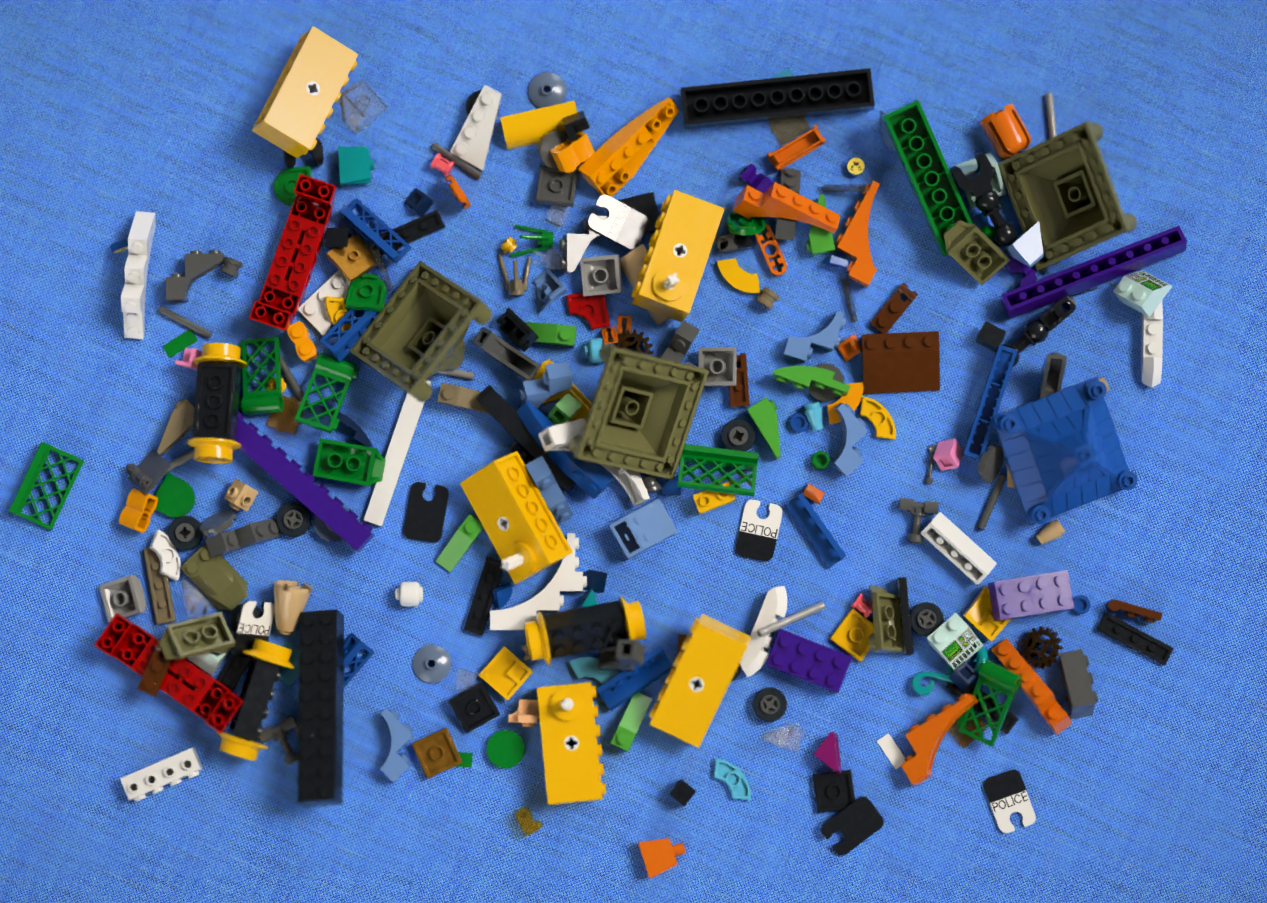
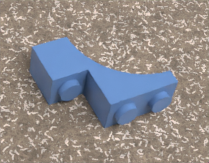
(799, 347)
(555, 379)
(853, 430)
(549, 490)
(401, 734)

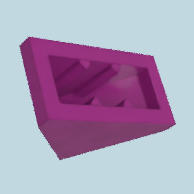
(829, 752)

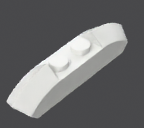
(1152, 347)
(772, 608)

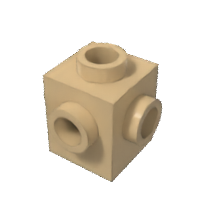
(240, 495)

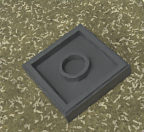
(556, 187)

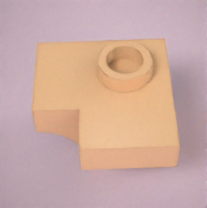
(526, 713)

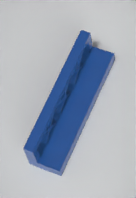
(369, 233)
(349, 337)
(815, 530)
(351, 648)
(629, 683)

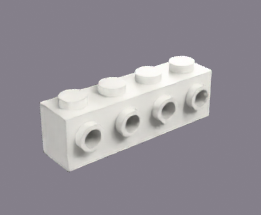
(958, 548)
(162, 773)

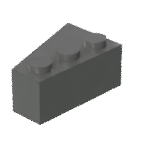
(1077, 683)

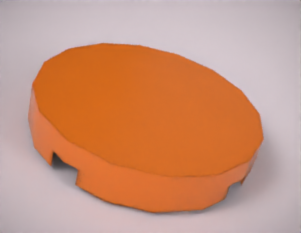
(457, 191)

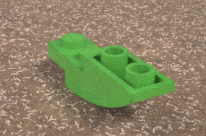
(804, 375)

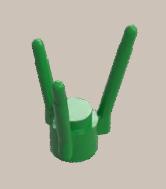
(544, 239)

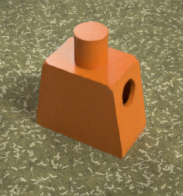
(660, 855)

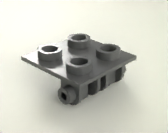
(148, 471)

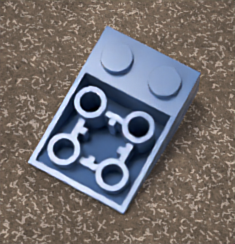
(643, 528)

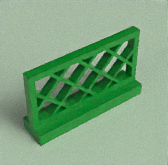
(718, 458)
(31, 477)

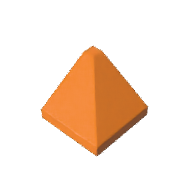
(849, 347)
(813, 493)

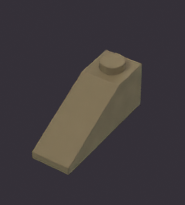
(460, 397)
(178, 426)

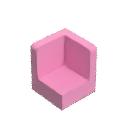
(188, 357)
(948, 454)

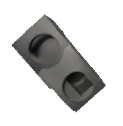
(733, 242)

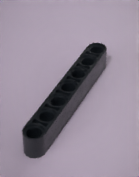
(514, 426)

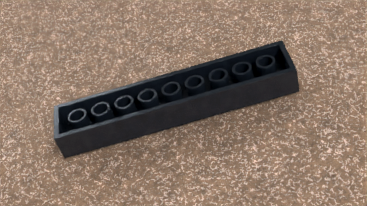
(777, 98)
(321, 708)

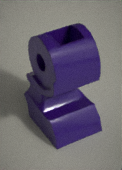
(755, 180)
(1016, 267)

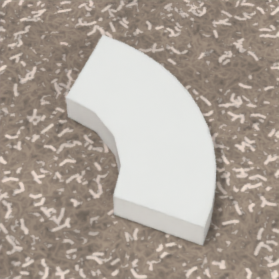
(169, 560)

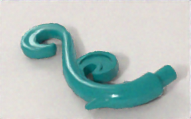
(982, 656)

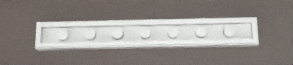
(395, 459)

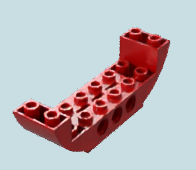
(296, 253)
(184, 679)

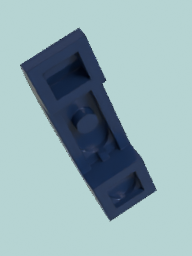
(360, 435)

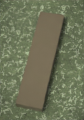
(159, 589)

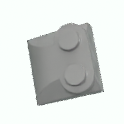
(601, 275)
(721, 365)
(123, 597)

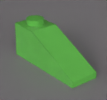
(820, 240)
(554, 334)
(564, 410)
(765, 419)
(460, 543)
(631, 721)

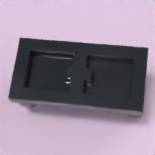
(517, 330)

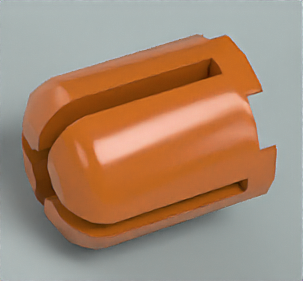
(1006, 132)

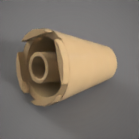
(289, 602)

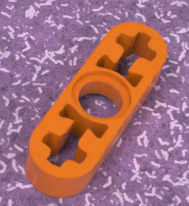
(781, 260)

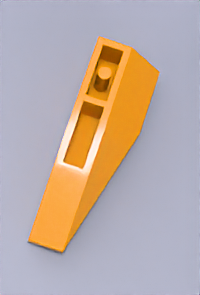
(627, 149)

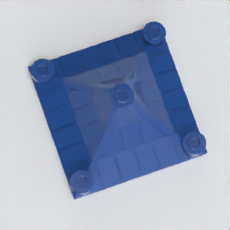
(1063, 451)

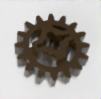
(638, 339)
(1034, 644)

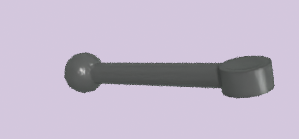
(932, 448)

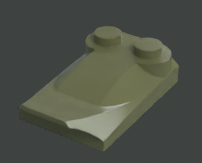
(974, 251)
(216, 579)
(887, 622)
(197, 637)

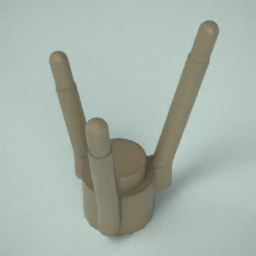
(516, 286)

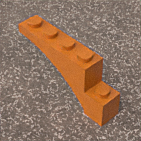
(784, 203)
(855, 239)
(1033, 687)
(928, 737)

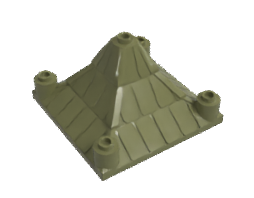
(1068, 192)
(420, 331)
(640, 412)

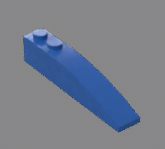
(990, 402)
(584, 473)

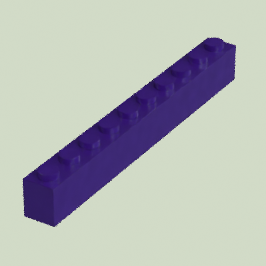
(1094, 272)
(302, 485)

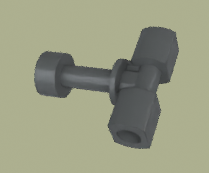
(917, 509)
(279, 733)

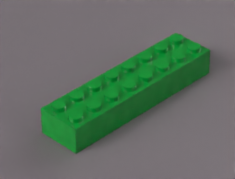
(926, 169)

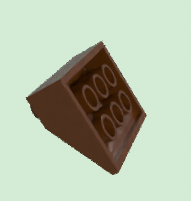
(900, 362)

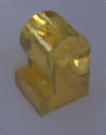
(525, 819)

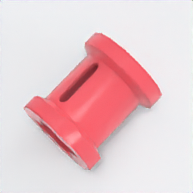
(442, 164)
(862, 605)

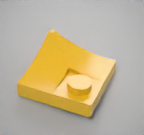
(981, 616)
(505, 673)

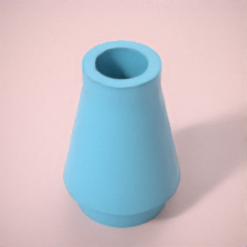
(814, 415)

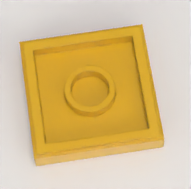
(854, 634)

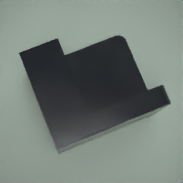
(574, 124)
(337, 237)
(990, 336)
(682, 792)

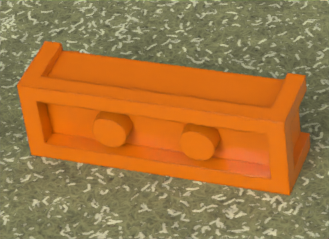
(796, 149)

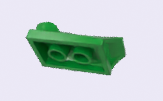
(348, 463)

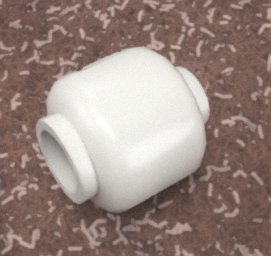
(409, 594)

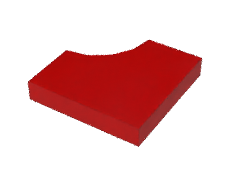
(591, 308)

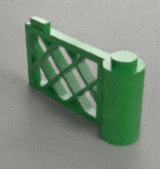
(337, 372)
(267, 400)
(995, 678)

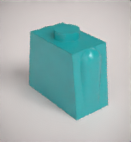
(355, 165)

